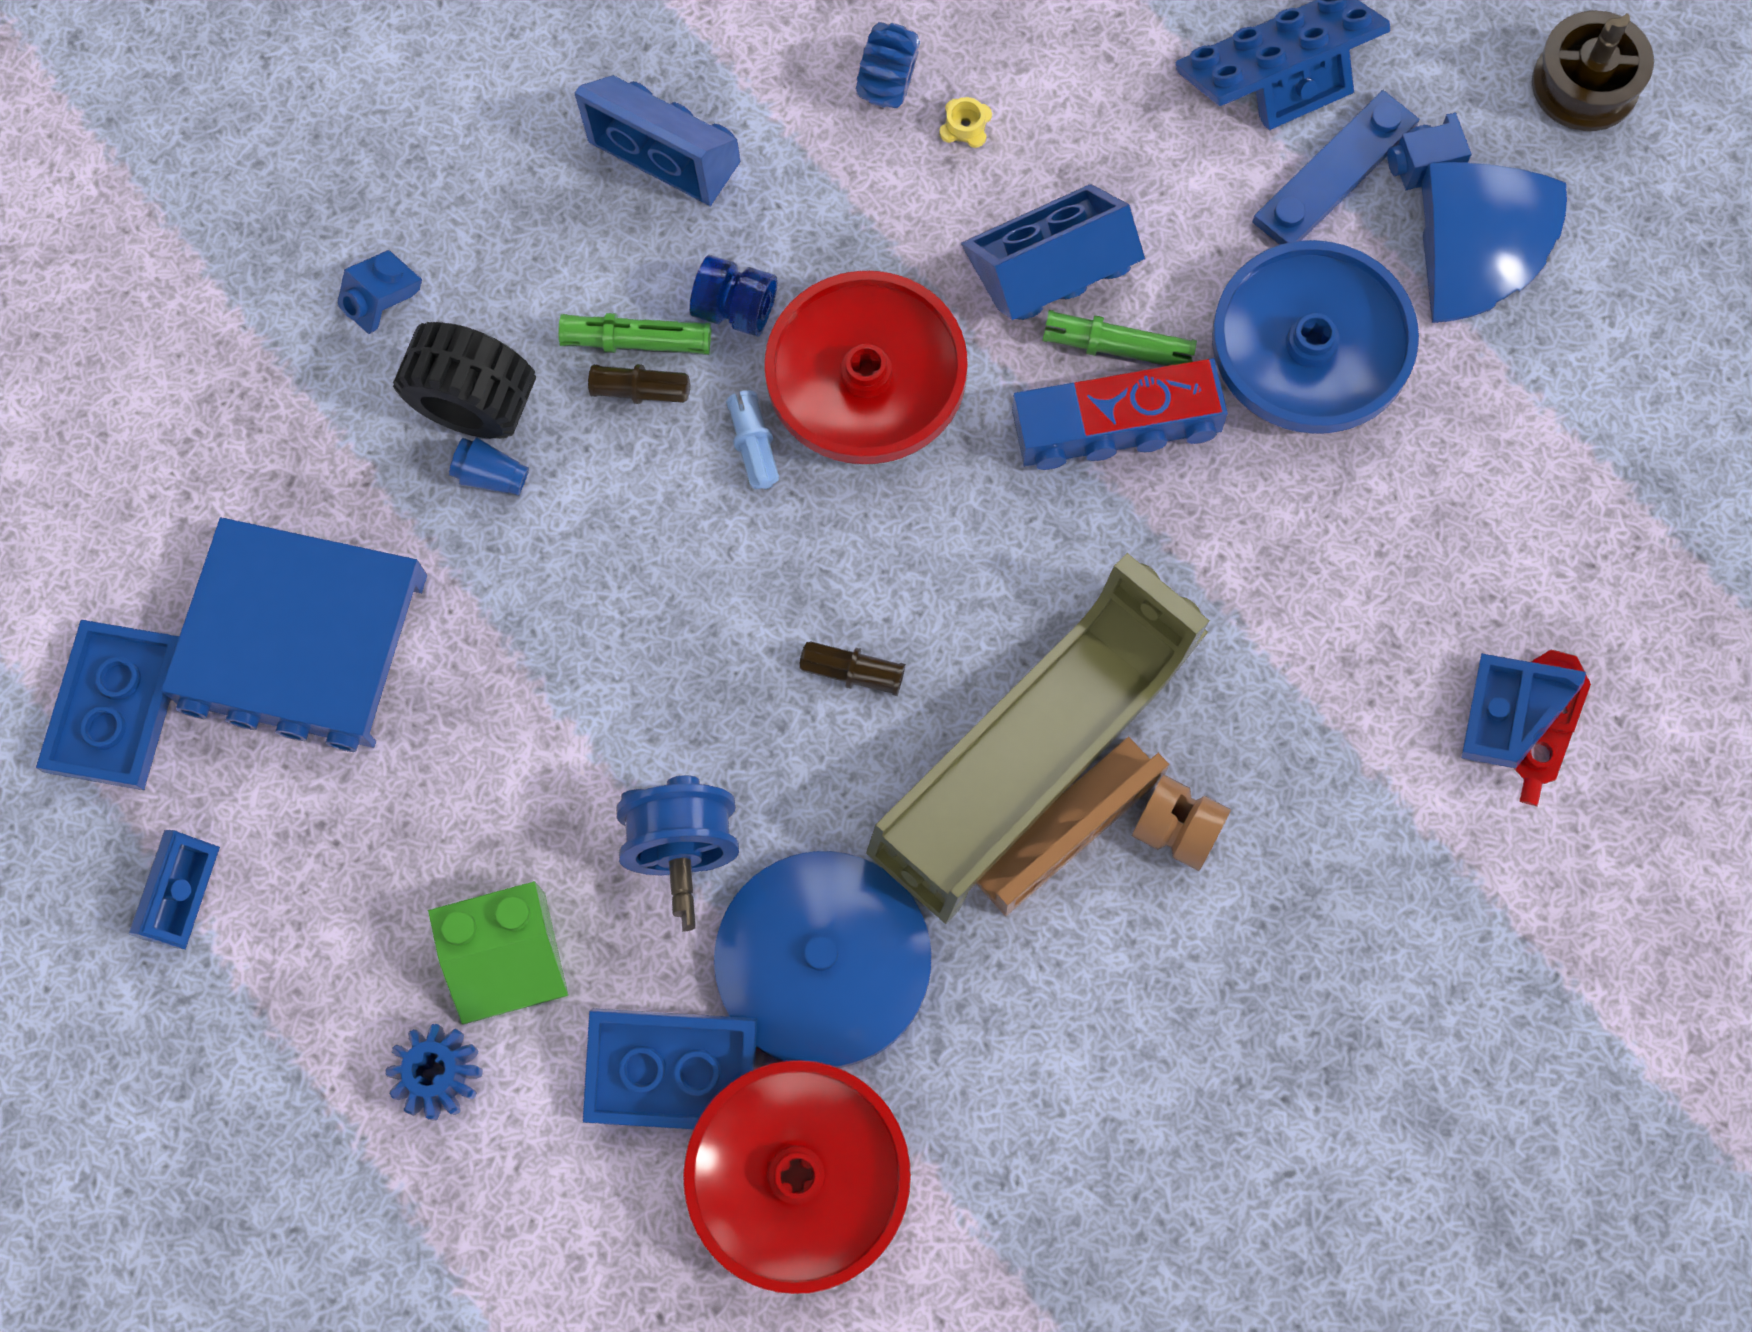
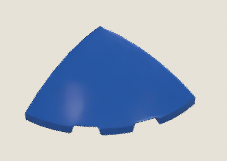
(1486, 233)

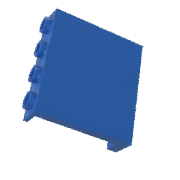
(292, 633)

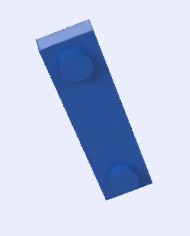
(1335, 170)

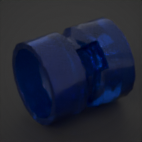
(725, 293)

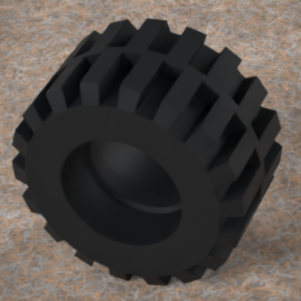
(464, 380)

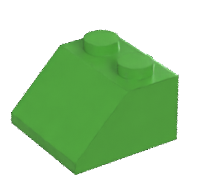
(498, 952)

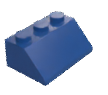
(658, 137)
(1055, 251)

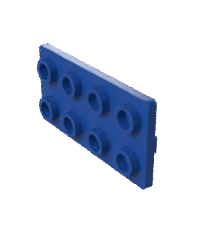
(1289, 61)

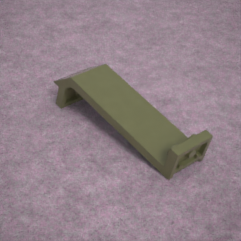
(1037, 739)

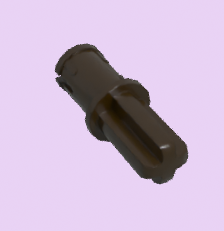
(638, 384)
(852, 667)

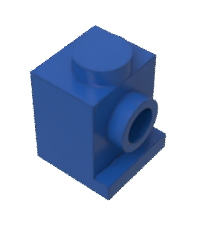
(1427, 145)

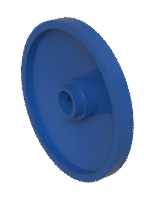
(1315, 336)
(823, 958)

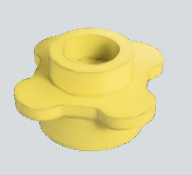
(970, 110)

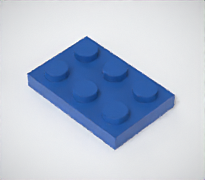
(109, 706)
(661, 1065)

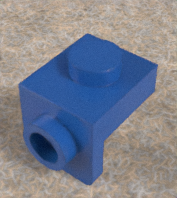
(375, 286)

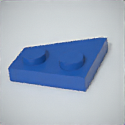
(1515, 707)

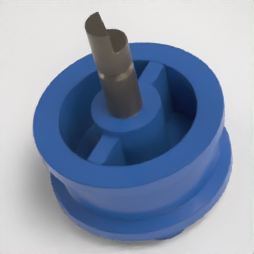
(677, 833)

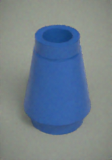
(487, 468)

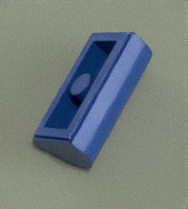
(174, 890)

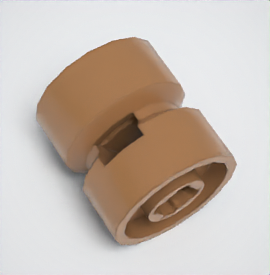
(1161, 825)

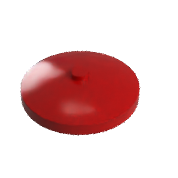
(866, 367)
(796, 1177)

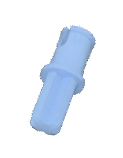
(753, 440)

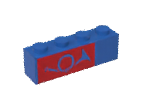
(1119, 413)

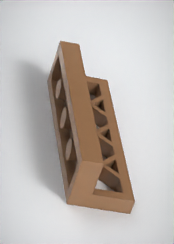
(1072, 823)

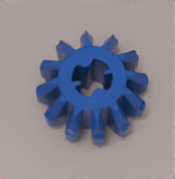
(887, 65)
(445, 1086)

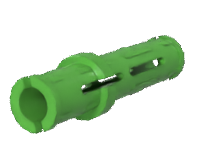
(626, 333)
(1117, 340)

